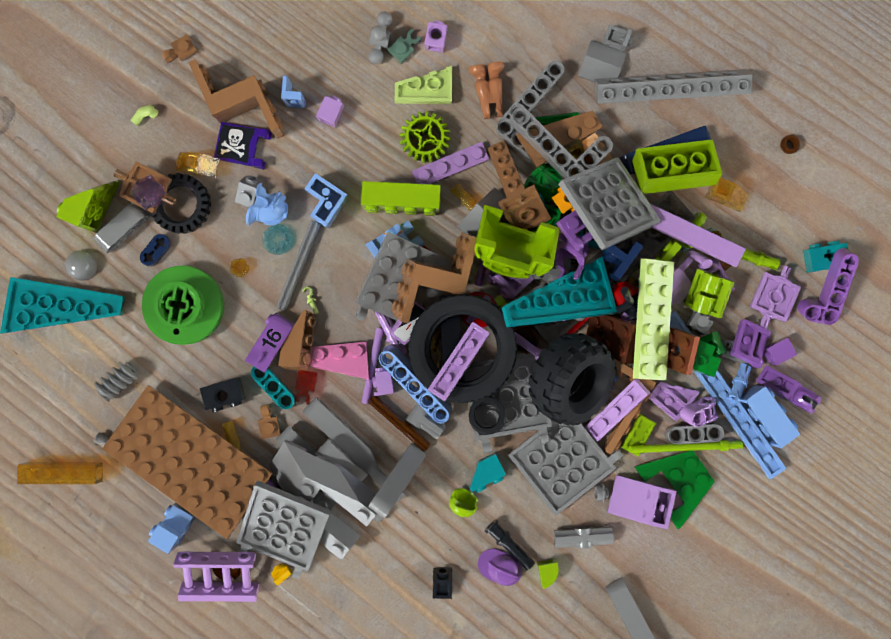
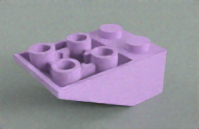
(642, 501)

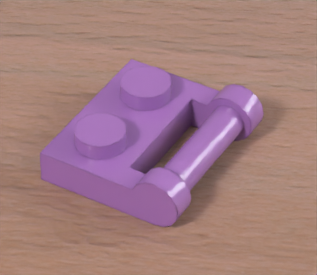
(570, 226)
(745, 343)

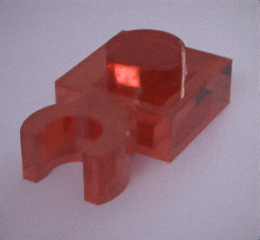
(305, 383)

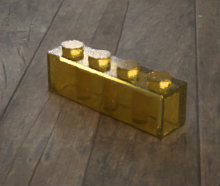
(59, 473)

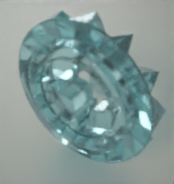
(283, 245)

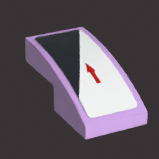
(401, 331)

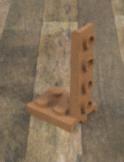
(522, 206)
(623, 427)

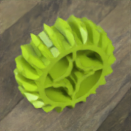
(432, 139)

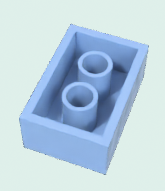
(769, 416)

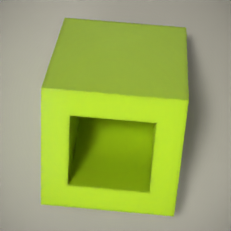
(548, 572)

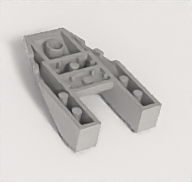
(324, 485)

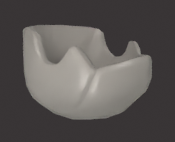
(81, 265)

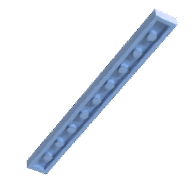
(737, 416)

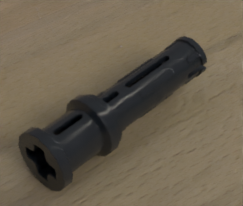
(503, 539)

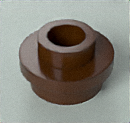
(795, 144)

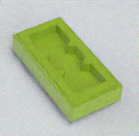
(638, 432)

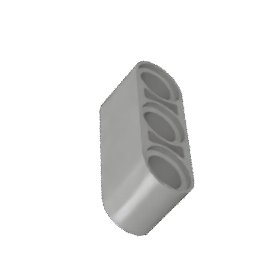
(120, 227)
(702, 437)

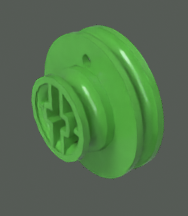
(189, 286)

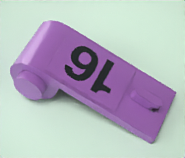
(269, 341)

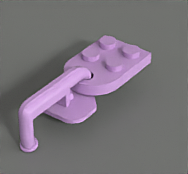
(681, 283)

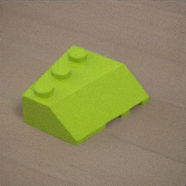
(88, 207)

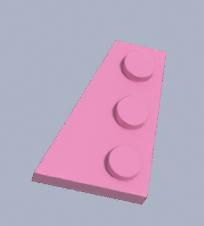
(342, 358)

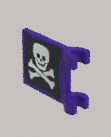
(239, 144)

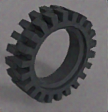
(199, 214)

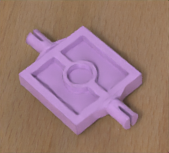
(775, 297)

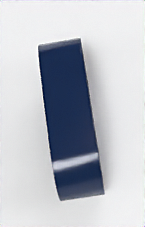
(151, 247)

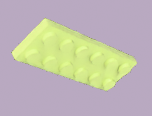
(653, 319)

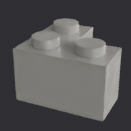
(471, 222)

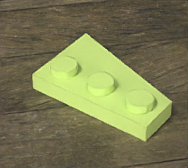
(427, 89)

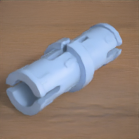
(740, 382)

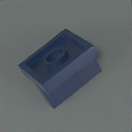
(622, 260)

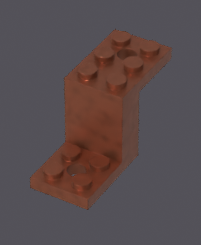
(621, 336)

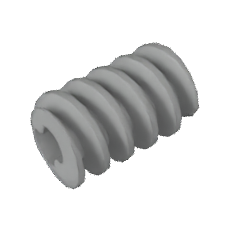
(116, 381)

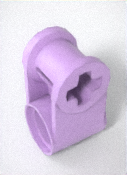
(700, 412)

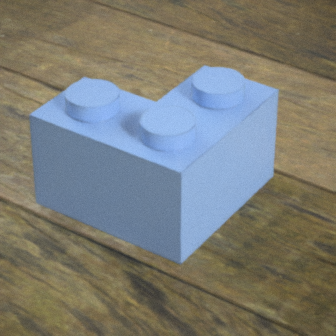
(330, 200)
(171, 531)

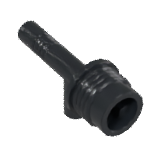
(629, 306)

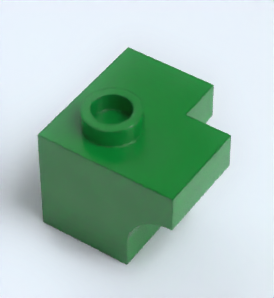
(704, 361)

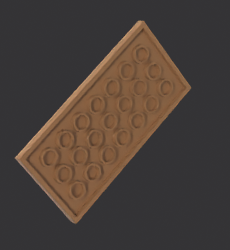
(186, 461)

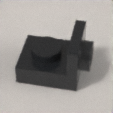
(442, 583)

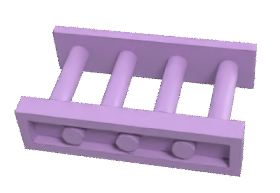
(217, 591)

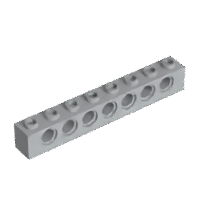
(672, 86)

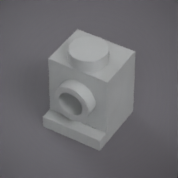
(699, 323)

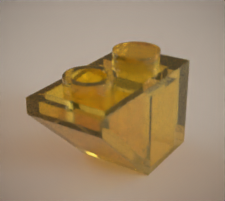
(197, 164)
(727, 194)

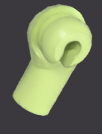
(142, 112)

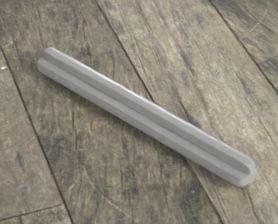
(298, 265)

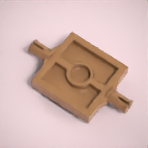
(137, 173)

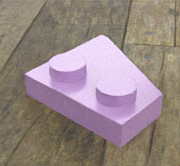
(672, 398)

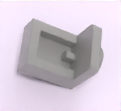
(618, 38)
(246, 190)

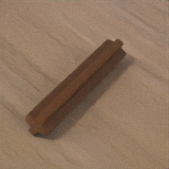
(399, 423)

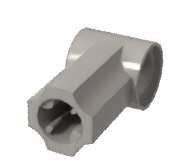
(421, 419)

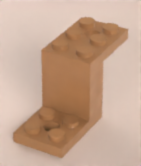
(237, 98)
(436, 277)

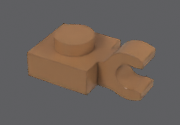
(182, 48)
(269, 425)

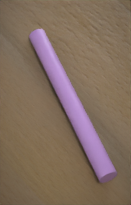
(372, 365)

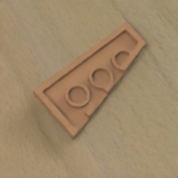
(564, 132)

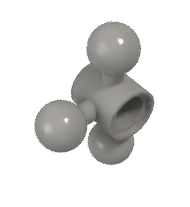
(380, 37)

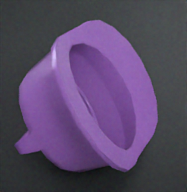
(499, 567)

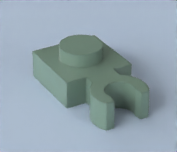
(402, 48)

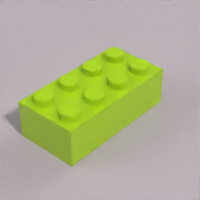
(677, 166)
(400, 197)

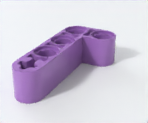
(844, 264)

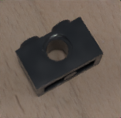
(211, 393)

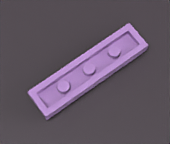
(451, 164)
(458, 361)
(617, 410)

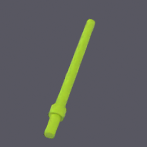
(722, 445)

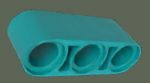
(283, 389)

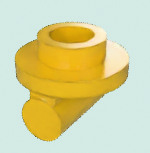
(281, 573)

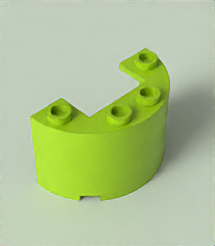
(515, 250)

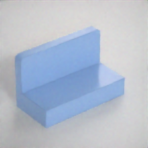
(291, 98)

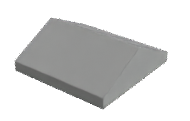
(601, 62)

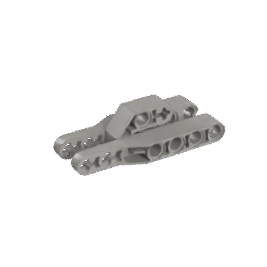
(348, 445)

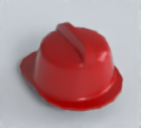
(618, 297)

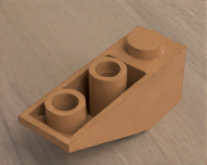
(297, 346)

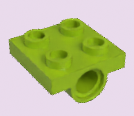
(709, 293)

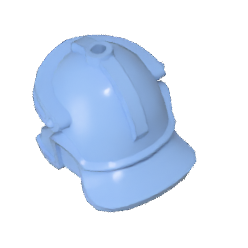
(267, 208)

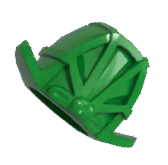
(545, 180)

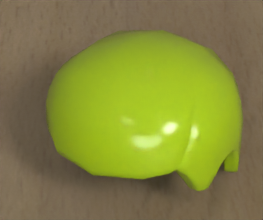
(463, 502)

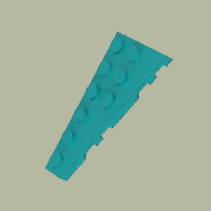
(565, 299)
(45, 305)

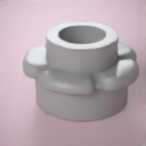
(601, 493)

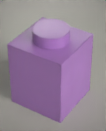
(779, 351)

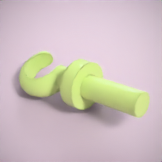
(311, 301)

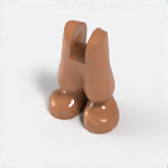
(491, 90)

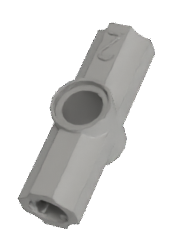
(583, 537)

